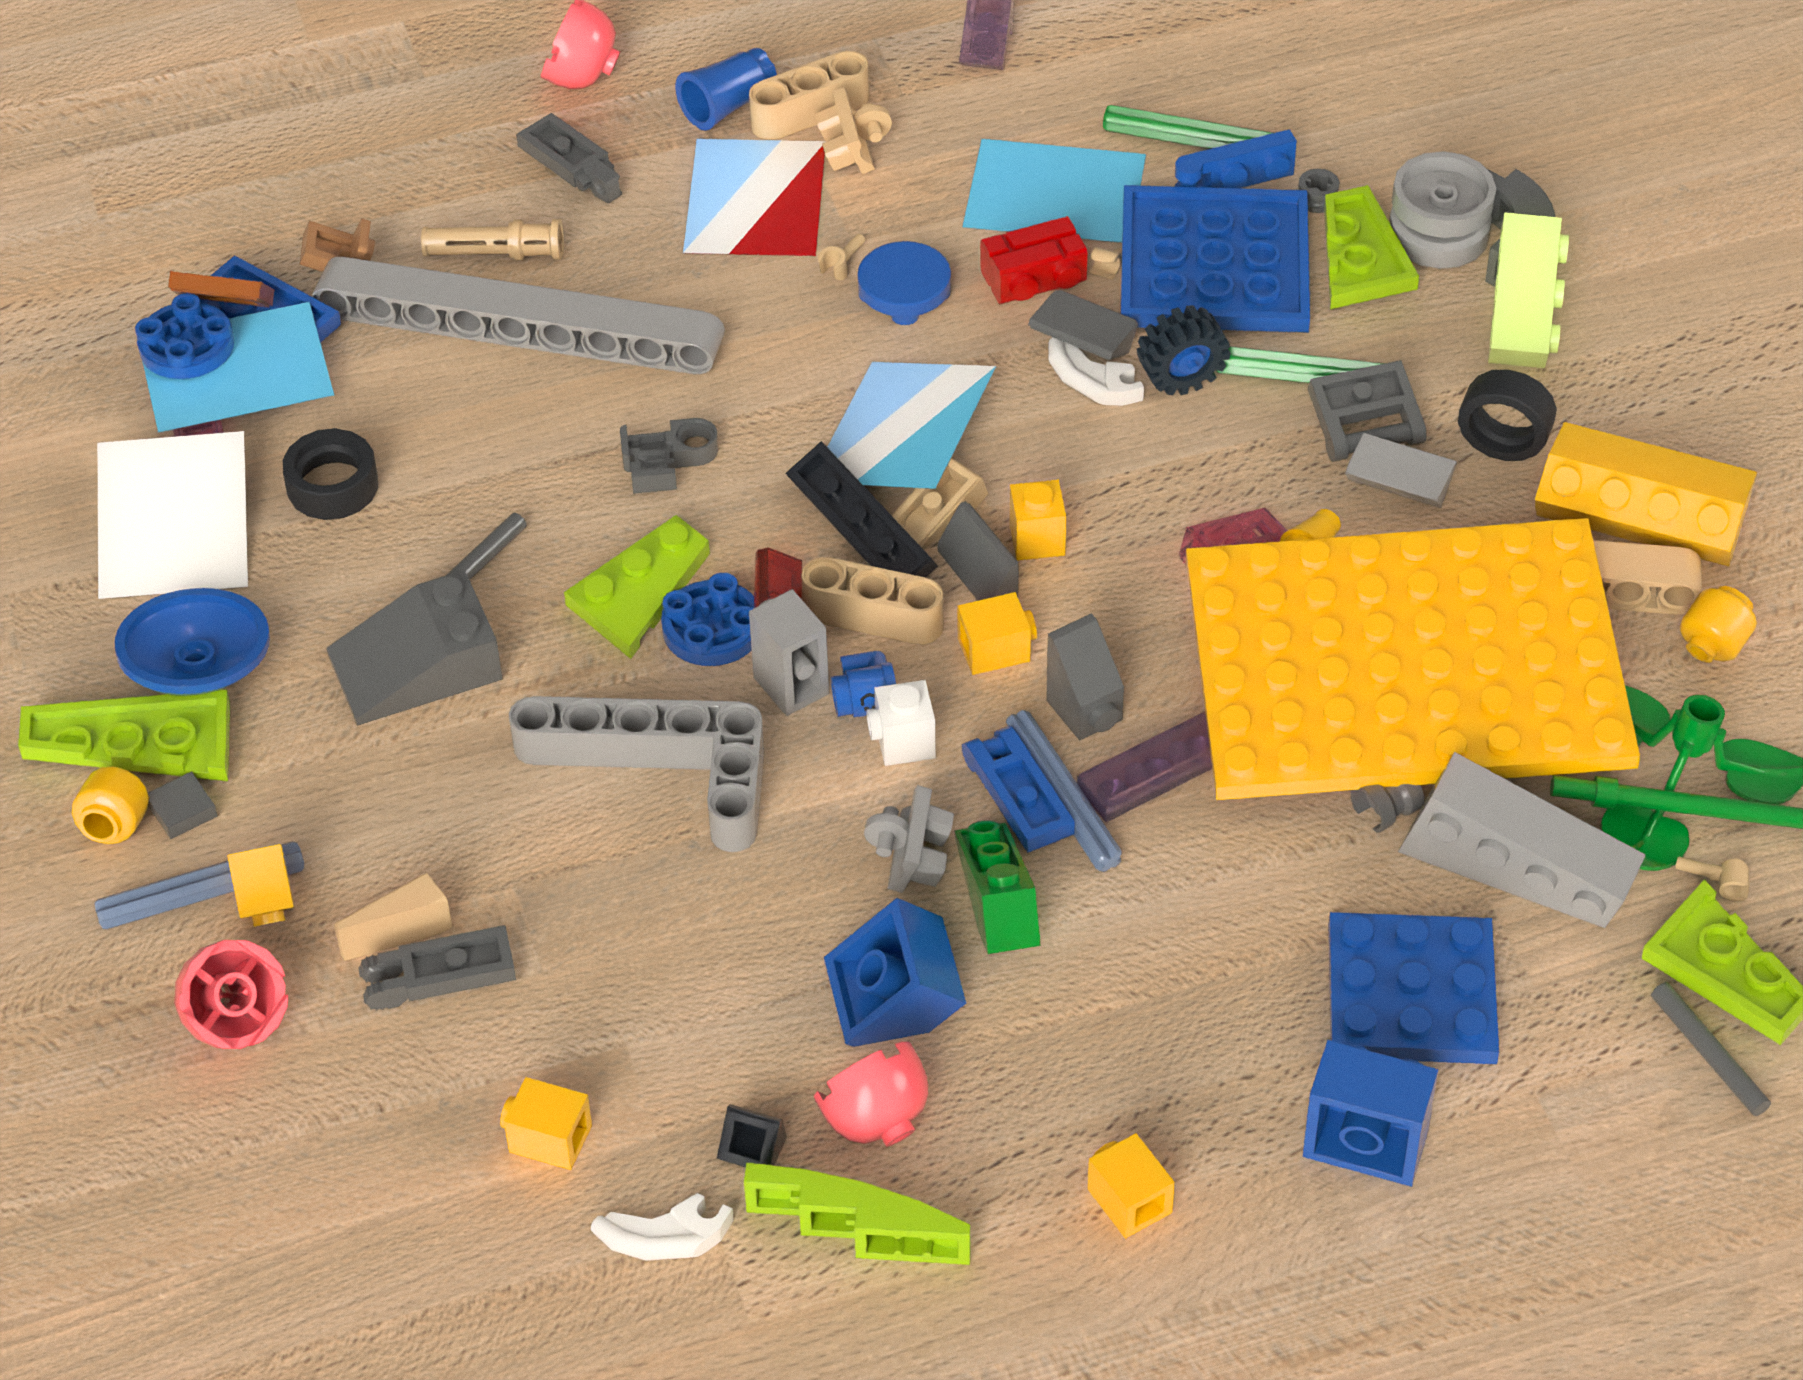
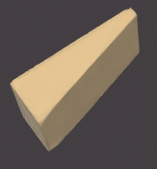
(930, 510)
(397, 918)

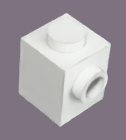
(903, 722)

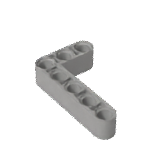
(655, 735)

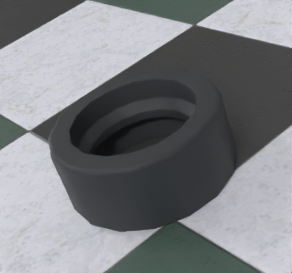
(1512, 390)
(332, 500)

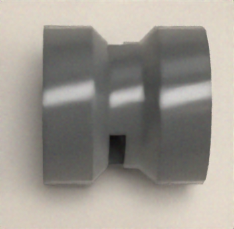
(1388, 802)

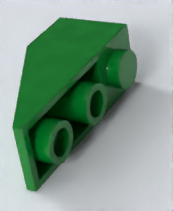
(998, 887)

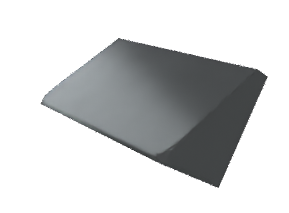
(1085, 325)
(978, 555)

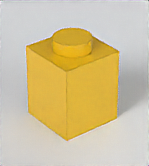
(1037, 520)
(995, 633)
(261, 884)
(546, 1123)
(1130, 1185)

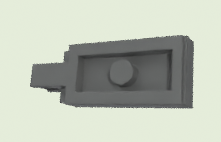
(571, 156)

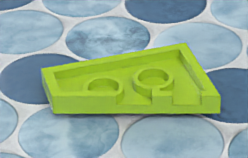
(1363, 250)
(629, 589)
(1724, 965)

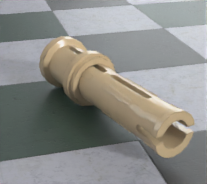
(515, 239)

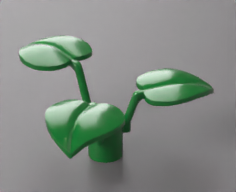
(1754, 772)

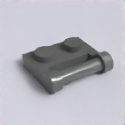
(1366, 396)

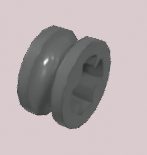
(1318, 183)

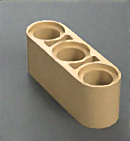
(792, 98)
(1649, 577)
(873, 600)

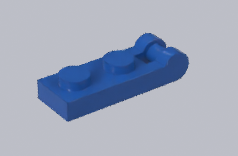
(1239, 163)
(1019, 789)

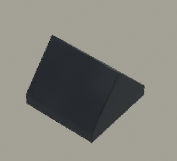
(750, 1137)

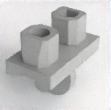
(906, 837)

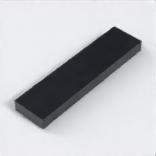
(858, 514)

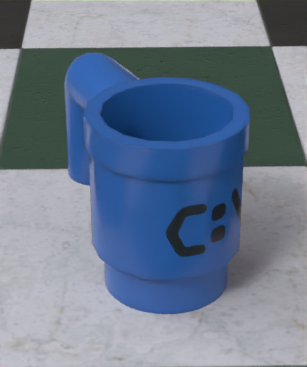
(854, 689)

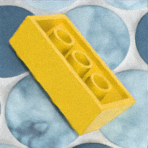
(1645, 492)

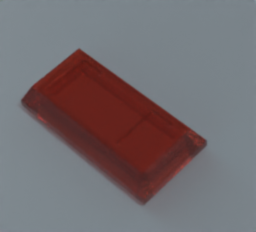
(775, 575)

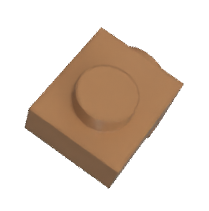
(324, 243)

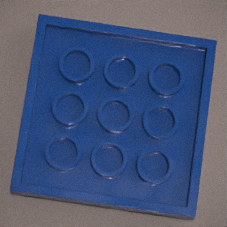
(1217, 250)

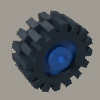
(1183, 350)

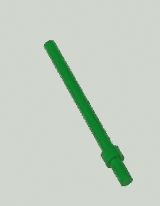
(1607, 793)

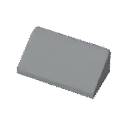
(1401, 470)

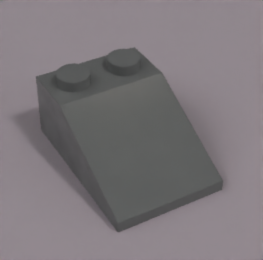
(417, 650)

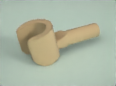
(839, 257)
(1106, 262)
(1732, 876)

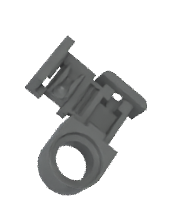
(656, 455)

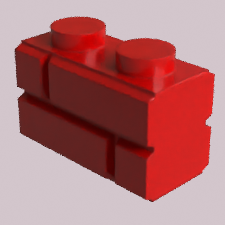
(1033, 260)

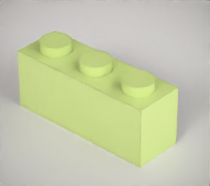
(1527, 290)

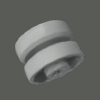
(1443, 209)

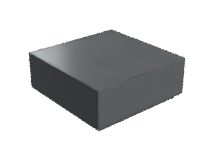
(181, 805)

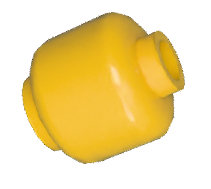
(1718, 624)
(110, 805)

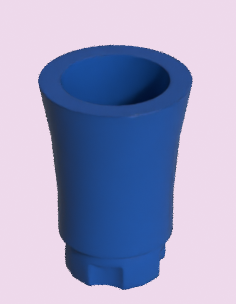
(722, 87)

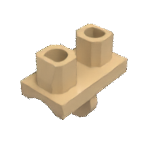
(848, 131)

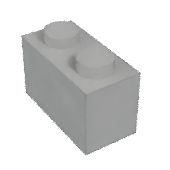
(789, 652)

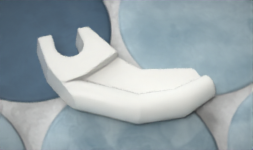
(1100, 382)
(669, 1236)

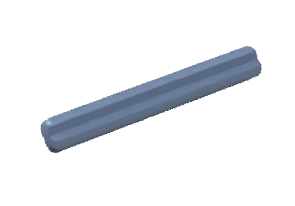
(1089, 828)
(178, 891)

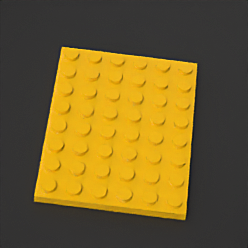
(1405, 647)

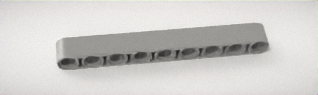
(521, 315)

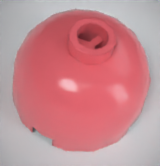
(582, 48)
(253, 994)
(877, 1097)

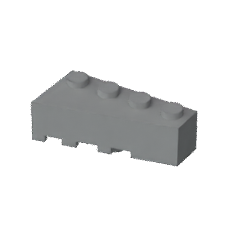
(1520, 844)

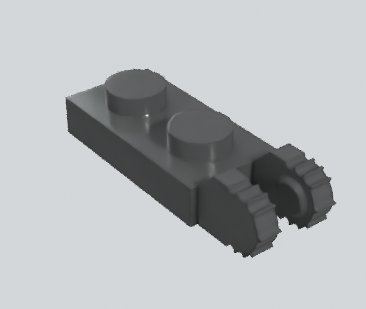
(438, 967)

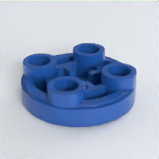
(904, 280)
(185, 338)
(708, 621)

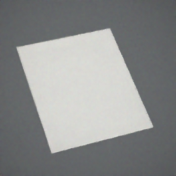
(171, 514)

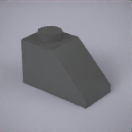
(1083, 678)

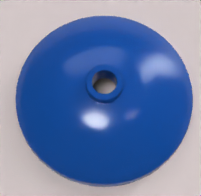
(192, 641)

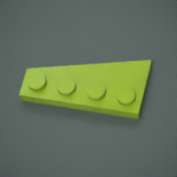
(133, 733)

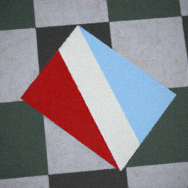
(755, 197)

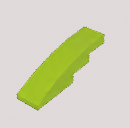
(879, 1220)

